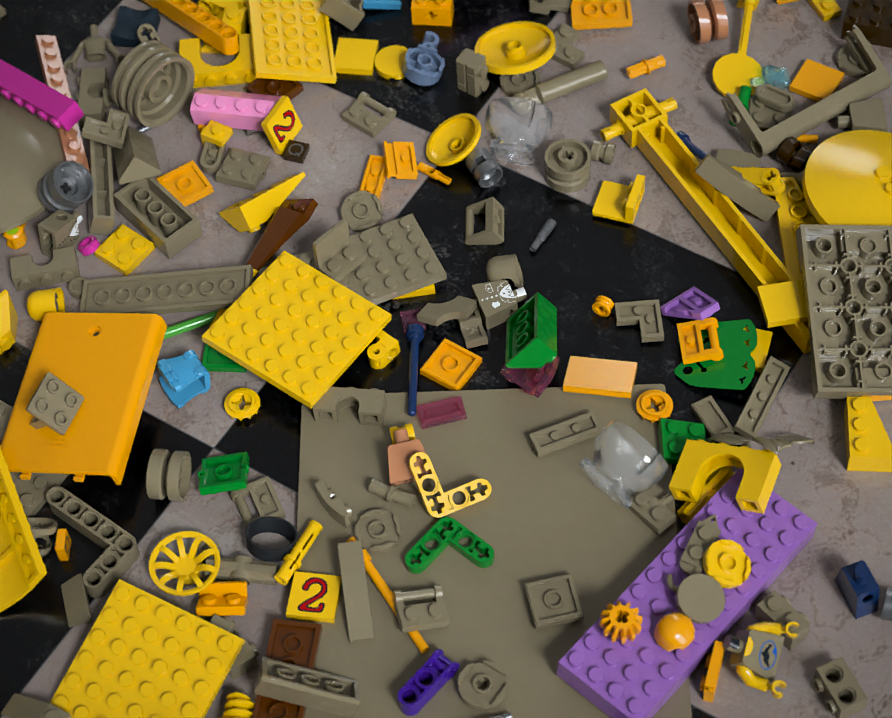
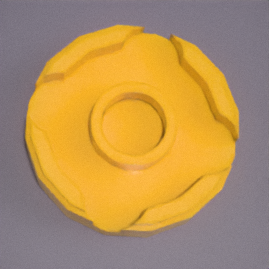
(389, 62)
(727, 563)

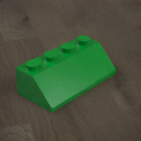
(532, 334)

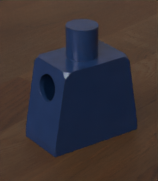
(856, 584)

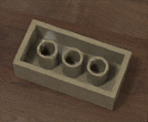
(158, 215)

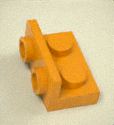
(223, 599)

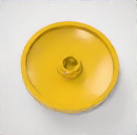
(516, 47)

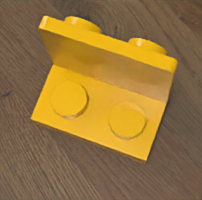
(619, 200)

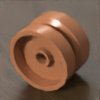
(707, 20)

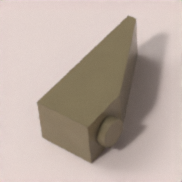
(25, 707)

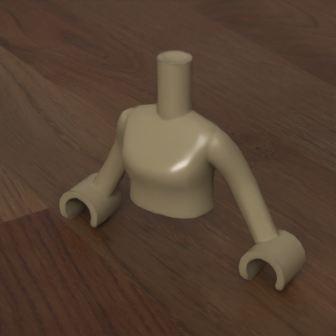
(95, 50)

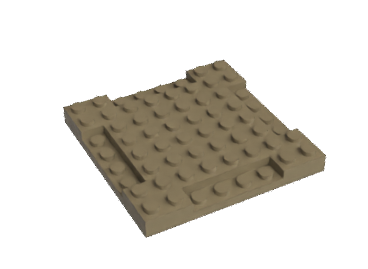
(848, 308)

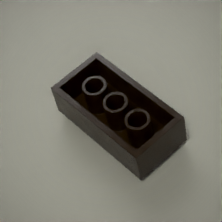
(872, 18)

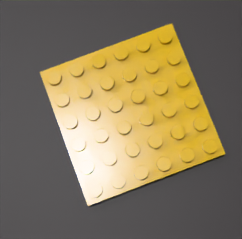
(297, 328)
(147, 661)

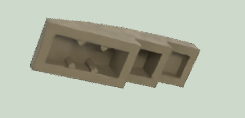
(736, 187)
(355, 591)

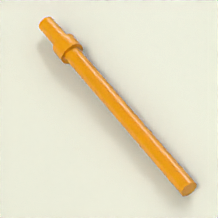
(387, 594)

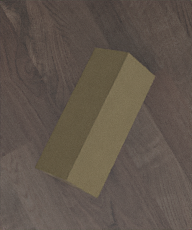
(136, 158)
(307, 687)

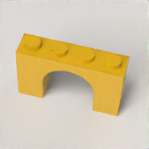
(237, 72)
(703, 458)

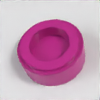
(88, 245)

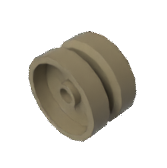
(567, 165)
(169, 475)

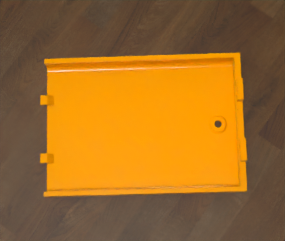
(110, 374)

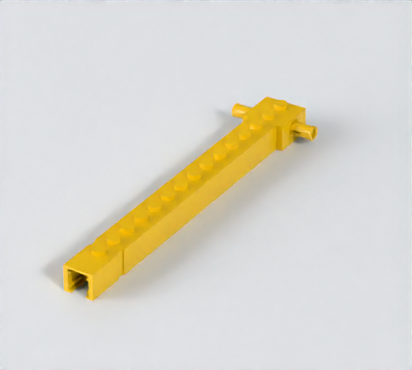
(645, 125)

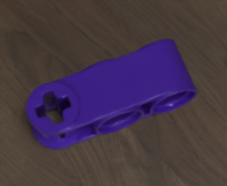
(438, 670)

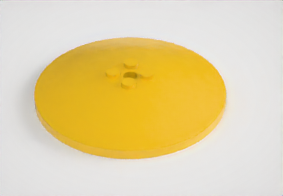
(851, 179)

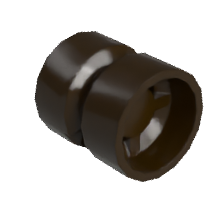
(794, 154)

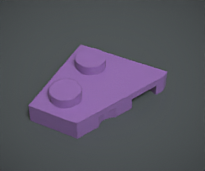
(691, 305)

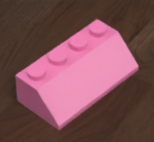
(231, 108)

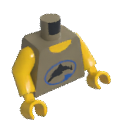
(758, 653)

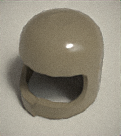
(503, 268)
(42, 529)

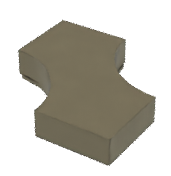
(455, 309)

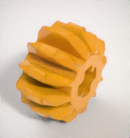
(621, 613)

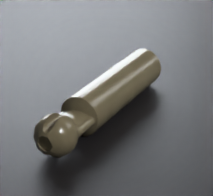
(565, 83)

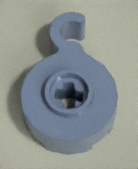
(423, 64)

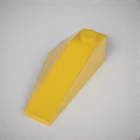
(252, 212)

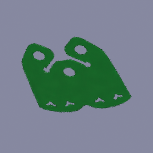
(728, 371)

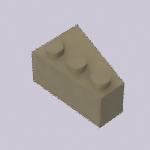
(344, 11)

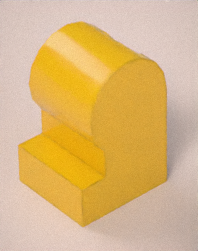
(383, 351)

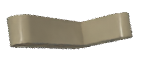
(98, 533)

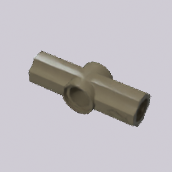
(244, 569)

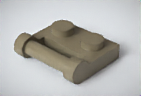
(366, 120)
(264, 498)
(423, 615)

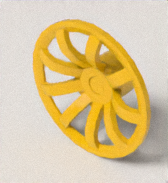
(186, 566)

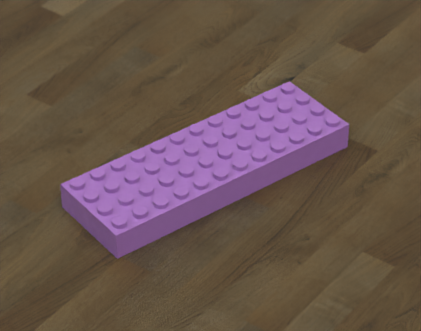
(640, 674)

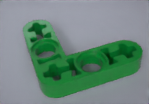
(452, 539)

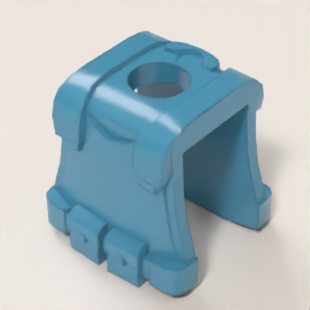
(183, 378)

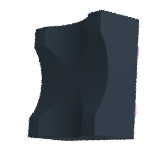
(128, 22)

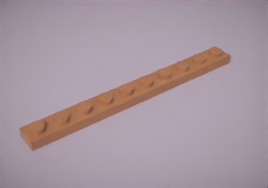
(55, 77)

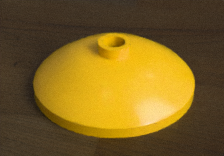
(453, 139)

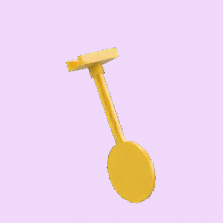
(738, 68)

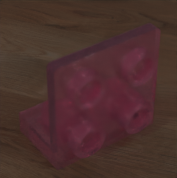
(532, 379)

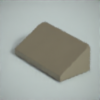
(76, 601)

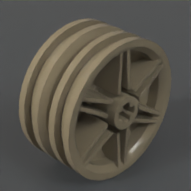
(152, 83)

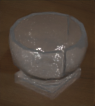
(513, 133)
(620, 462)

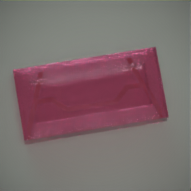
(441, 412)

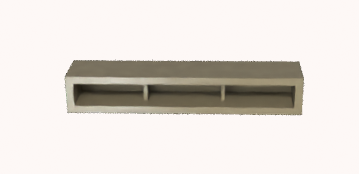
(101, 203)

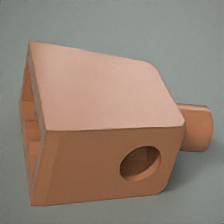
(399, 455)

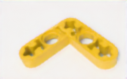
(444, 497)

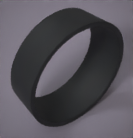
(273, 525)

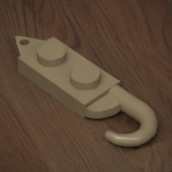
(692, 558)

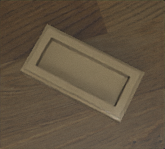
(712, 417)

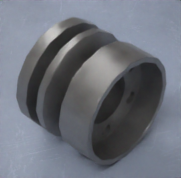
(65, 187)

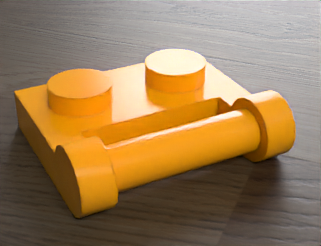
(692, 342)

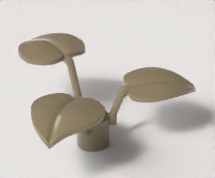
(774, 444)

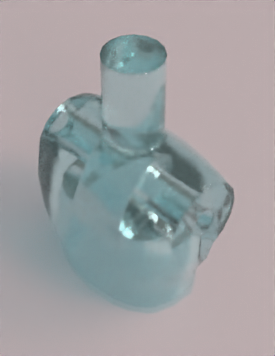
(774, 76)

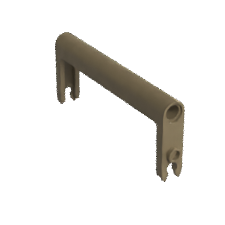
(767, 141)

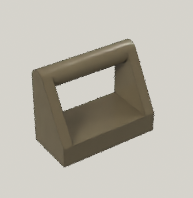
(494, 223)

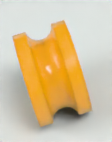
(603, 306)

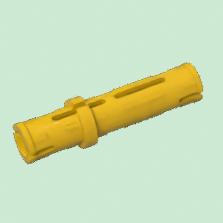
(293, 560)

